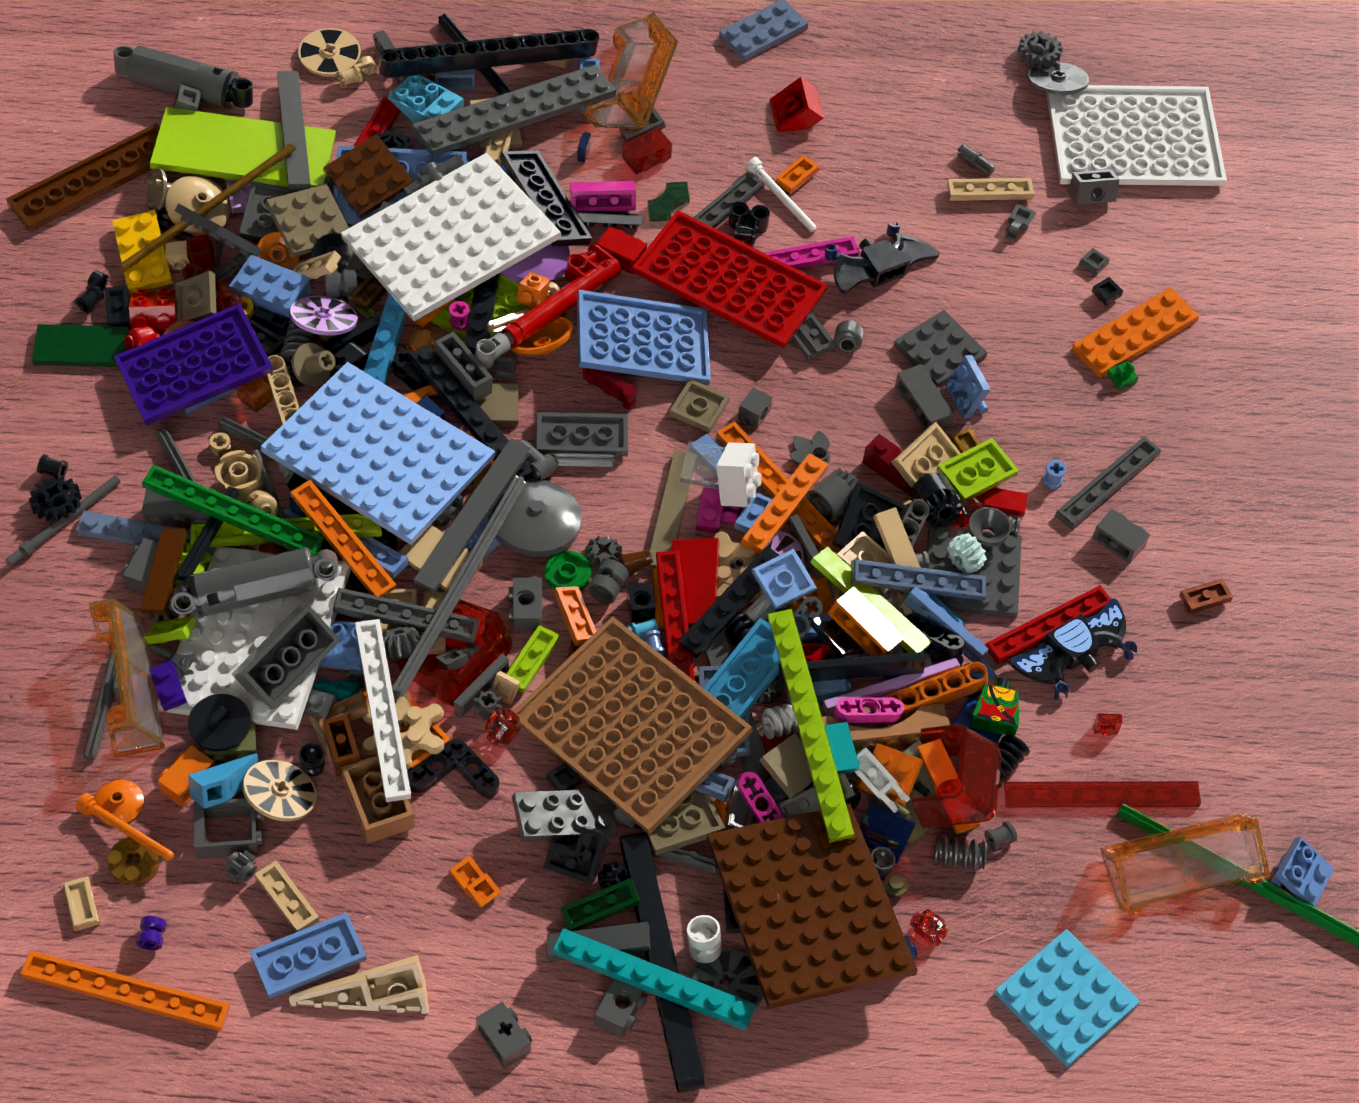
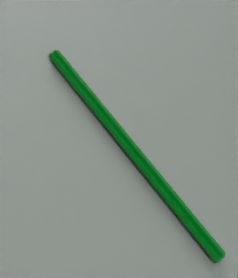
(1265, 888)

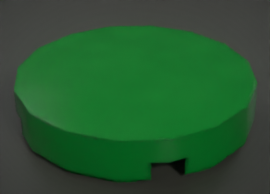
(567, 570)

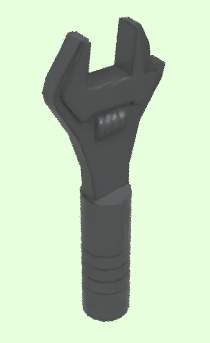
(182, 661)

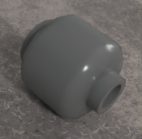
(848, 336)

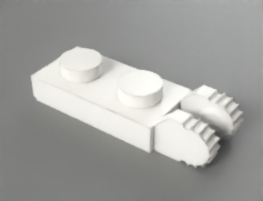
(878, 779)

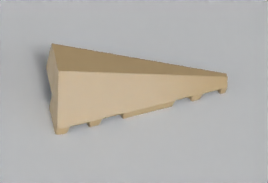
(386, 987)

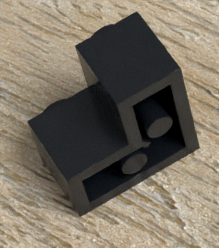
(581, 861)

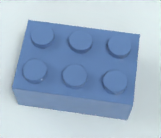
(270, 286)

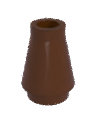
(635, 561)

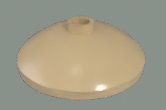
(186, 192)

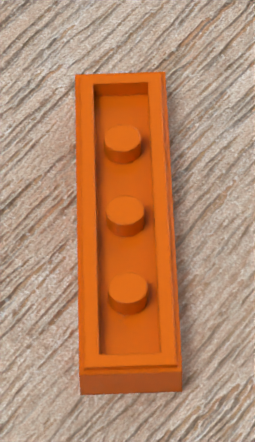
(939, 770)

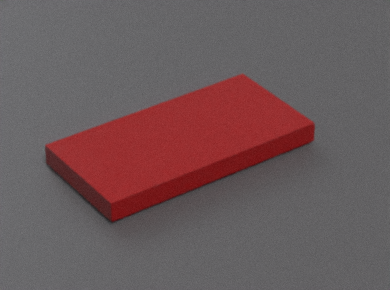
(699, 573)

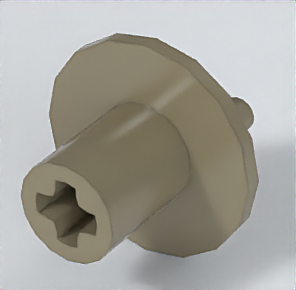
(157, 189)
(312, 364)

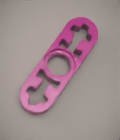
(882, 706)
(756, 785)

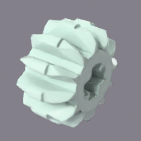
(966, 553)

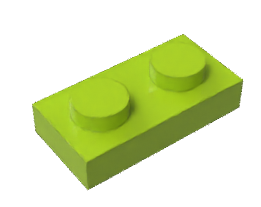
(171, 630)

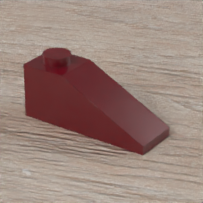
(878, 457)

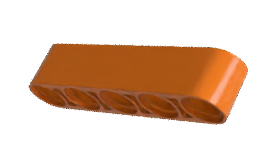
(940, 684)

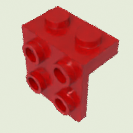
(152, 309)

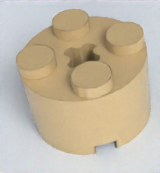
(240, 472)

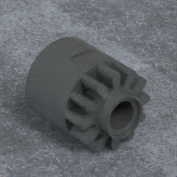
(832, 494)

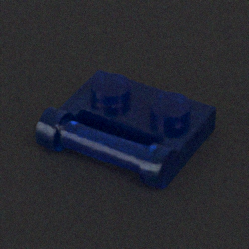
(888, 825)

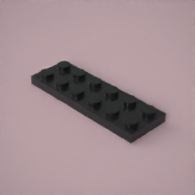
(540, 185)

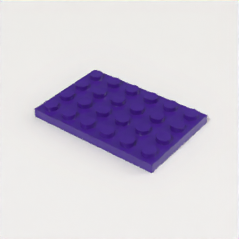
(193, 364)

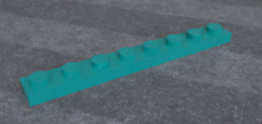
(654, 979)

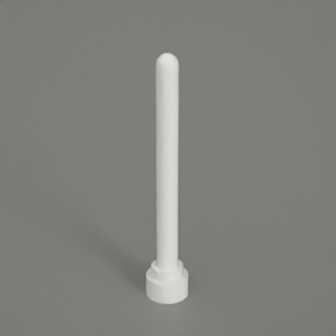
(756, 168)

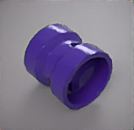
(151, 933)

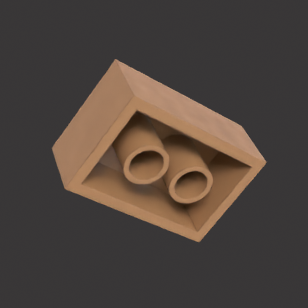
(366, 792)

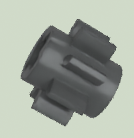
(487, 704)
(241, 866)

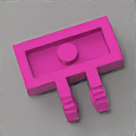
(711, 513)

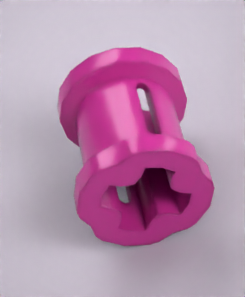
(461, 314)

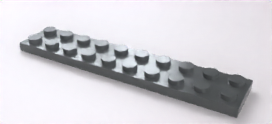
(513, 110)

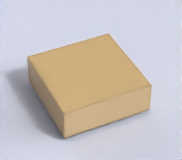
(505, 687)

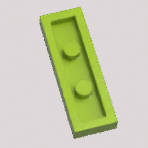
(533, 657)

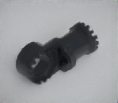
(93, 292)

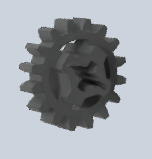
(1040, 49)

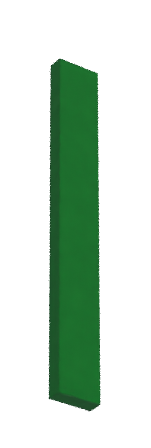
(231, 511)

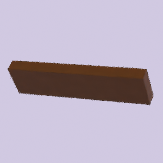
(163, 571)

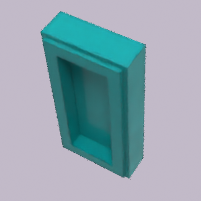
(842, 747)

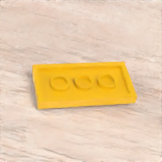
(131, 236)

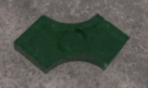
(674, 195)

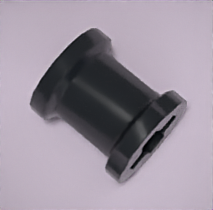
(52, 466)

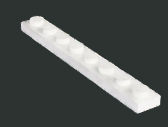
(383, 711)

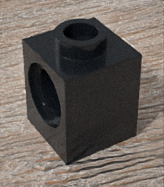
(641, 595)

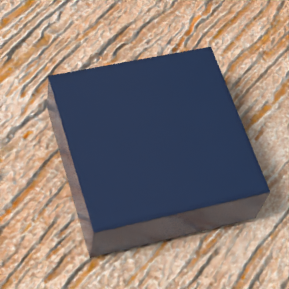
(584, 147)

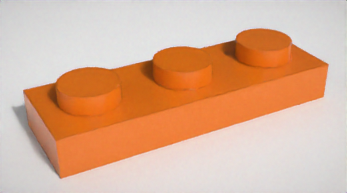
(575, 614)

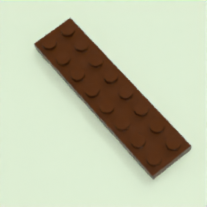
(85, 180)

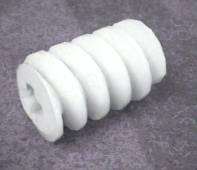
(779, 721)

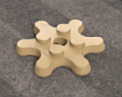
(728, 554)
(419, 725)

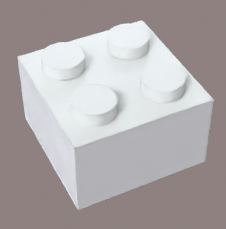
(738, 474)

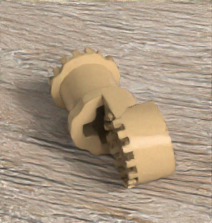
(356, 73)

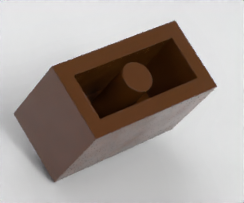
(340, 742)

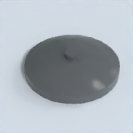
(541, 521)

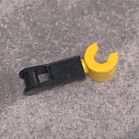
(265, 318)

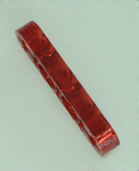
(226, 293)

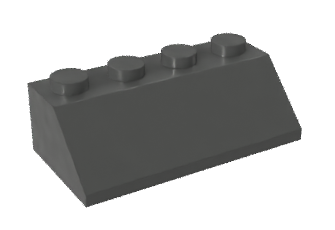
(286, 656)

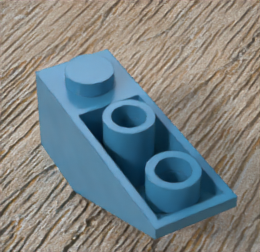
(219, 782)

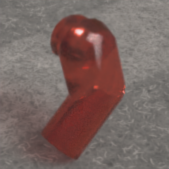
(272, 549)

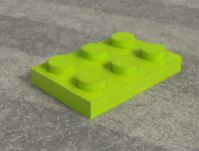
(978, 469)

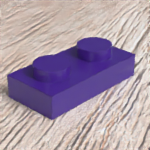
(168, 685)

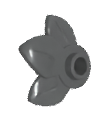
(817, 446)

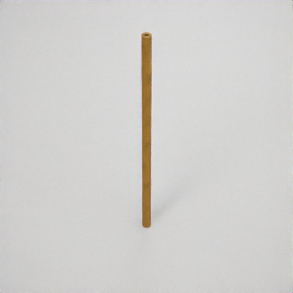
(211, 204)

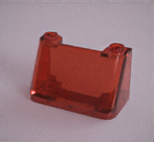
(449, 683)

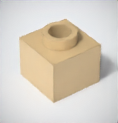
(176, 255)

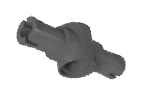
(433, 172)

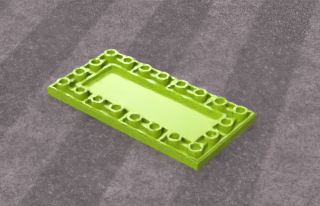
(233, 147)

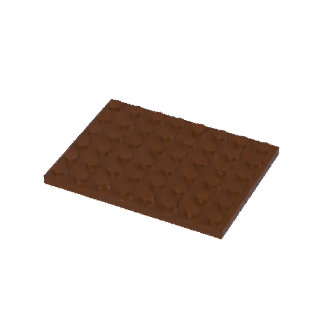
(809, 908)

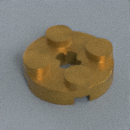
(132, 874)

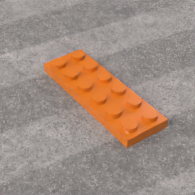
(1135, 332)

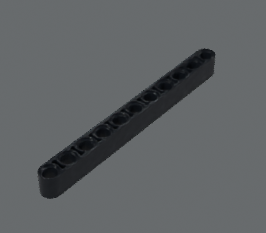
(488, 53)
(673, 1017)

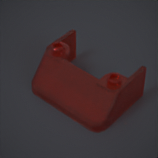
(974, 792)

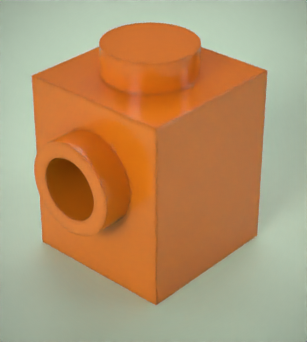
(533, 290)

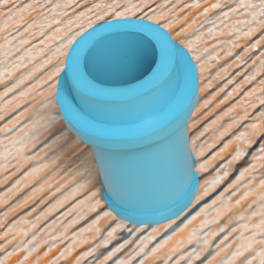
(643, 627)

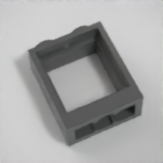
(230, 808)

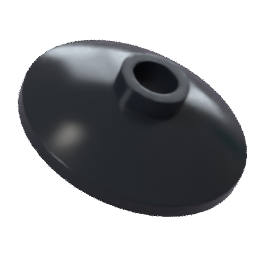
(333, 242)

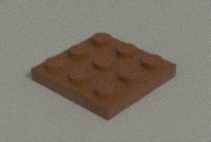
(368, 176)

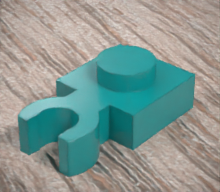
(340, 688)

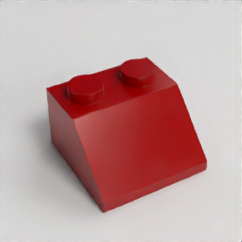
(796, 107)

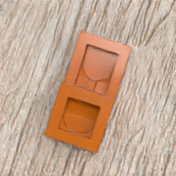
(474, 882)

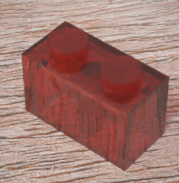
(647, 151)

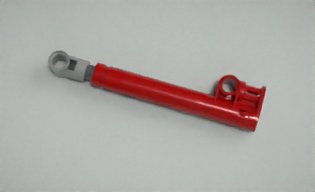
(584, 272)

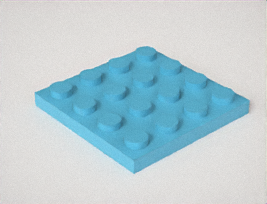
(1066, 997)

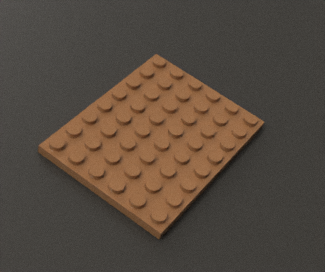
(632, 724)

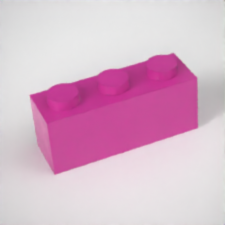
(603, 196)

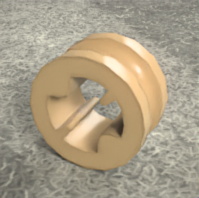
(214, 441)

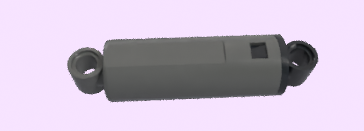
(169, 71)
(254, 582)

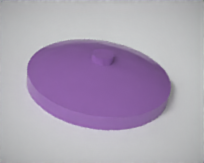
(546, 262)

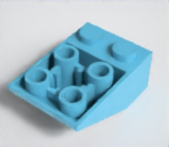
(423, 98)

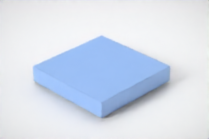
(784, 579)

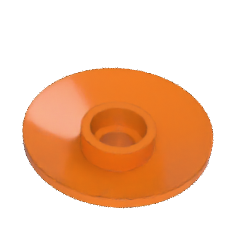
(273, 243)
(130, 804)

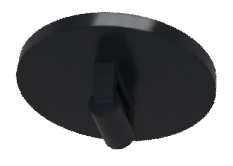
(219, 722)

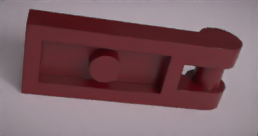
(612, 386)

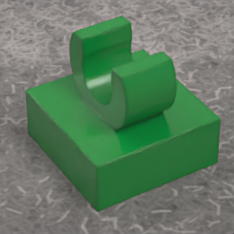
(1123, 375)

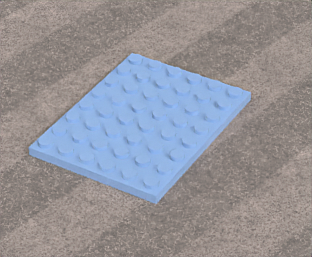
(378, 452)

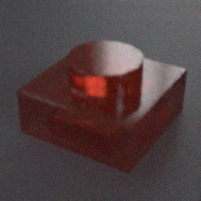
(1107, 724)

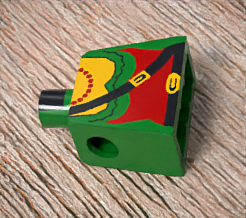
(997, 709)

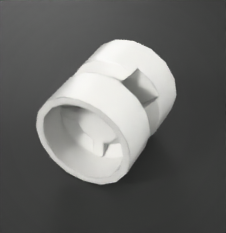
(704, 939)

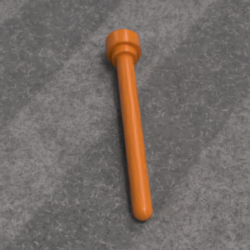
(89, 806)

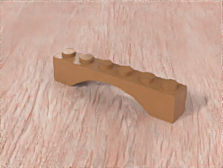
(899, 734)

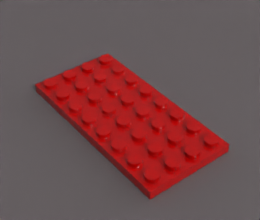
(730, 279)

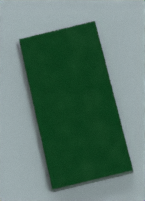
(78, 345)

